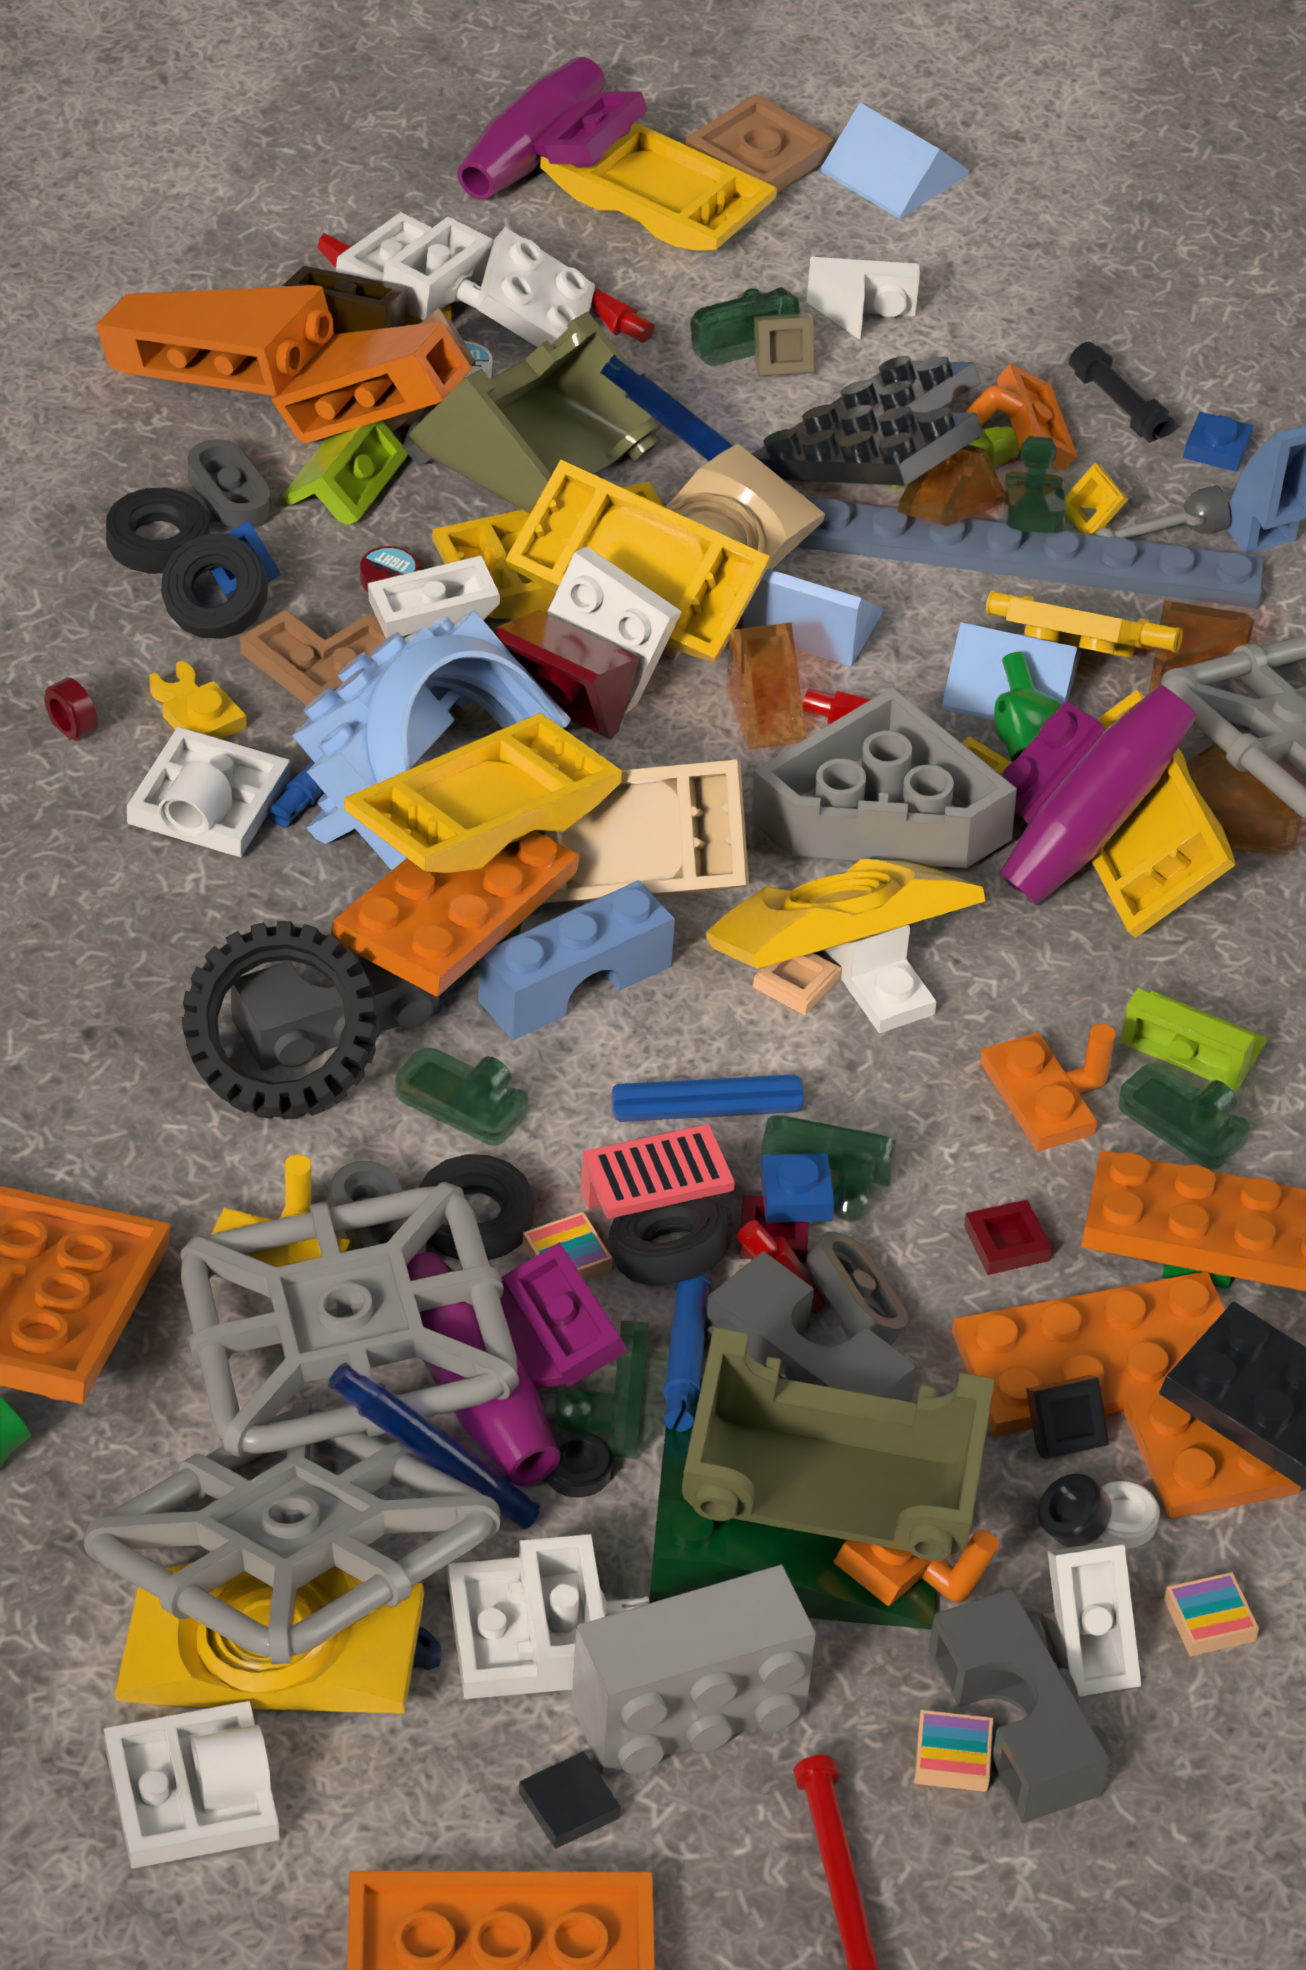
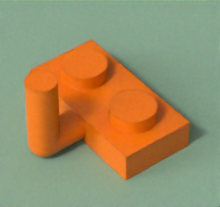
(1031, 409)
(1042, 1093)
(894, 1571)

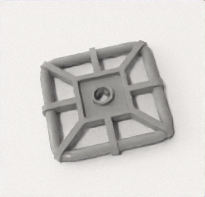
(1275, 717)
(318, 1341)
(289, 1531)

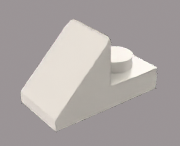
(853, 287)
(427, 595)
(883, 979)
(1093, 1617)

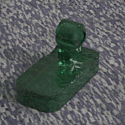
(727, 329)
(1032, 497)
(463, 1095)
(1184, 1115)
(852, 1154)
(607, 1412)

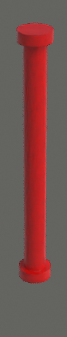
(817, 1776)

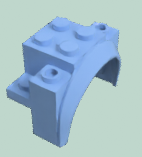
(401, 705)

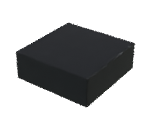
(1067, 1416)
(569, 1800)

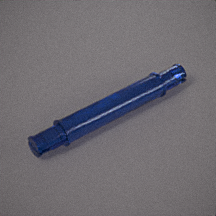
(666, 409)
(432, 1443)

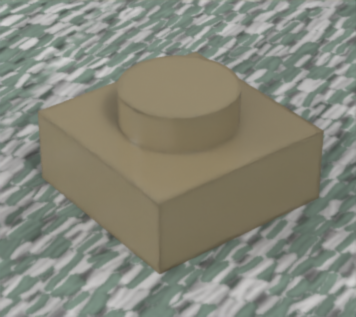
(784, 344)

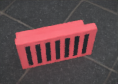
(654, 1172)

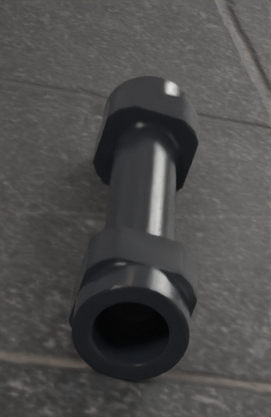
(1095, 365)

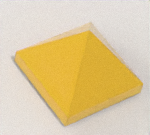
(1097, 492)

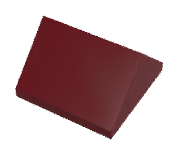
(574, 667)

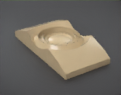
(748, 504)
(662, 826)

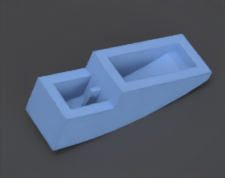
(1271, 493)

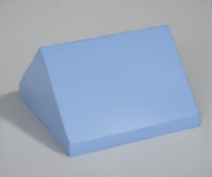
(889, 163)
(821, 618)
(979, 676)

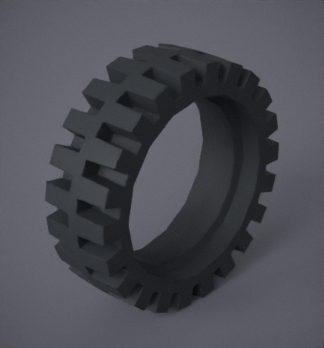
(243, 954)

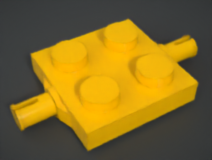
(1096, 631)

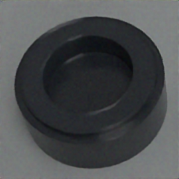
(583, 1465)
(1074, 1510)

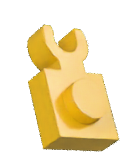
(197, 708)

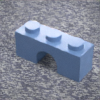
(534, 973)

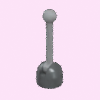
(1202, 512)

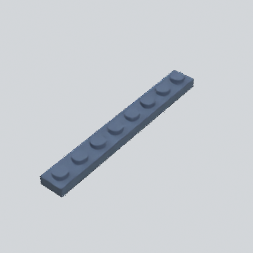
(1042, 556)

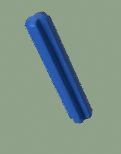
(707, 1098)

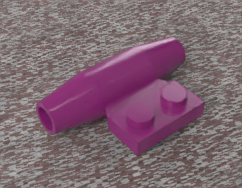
(553, 118)
(1083, 784)
(557, 1341)

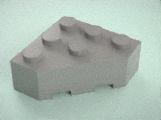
(884, 790)

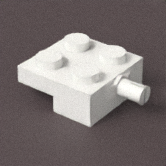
(432, 262)
(522, 1615)

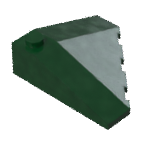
(704, 1552)

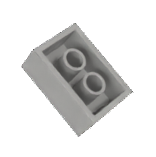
(692, 1670)

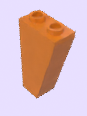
(218, 337)
(371, 379)

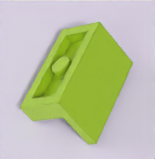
(349, 471)
(1190, 1038)

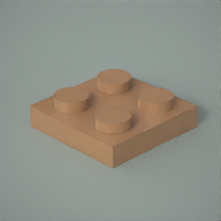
(763, 142)

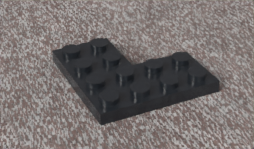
(880, 427)
(1247, 1387)

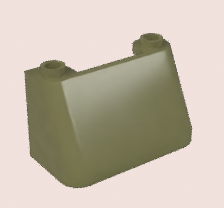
(538, 412)
(835, 1456)

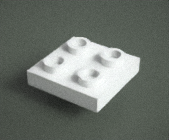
(531, 290)
(616, 609)
(208, 792)
(191, 1784)

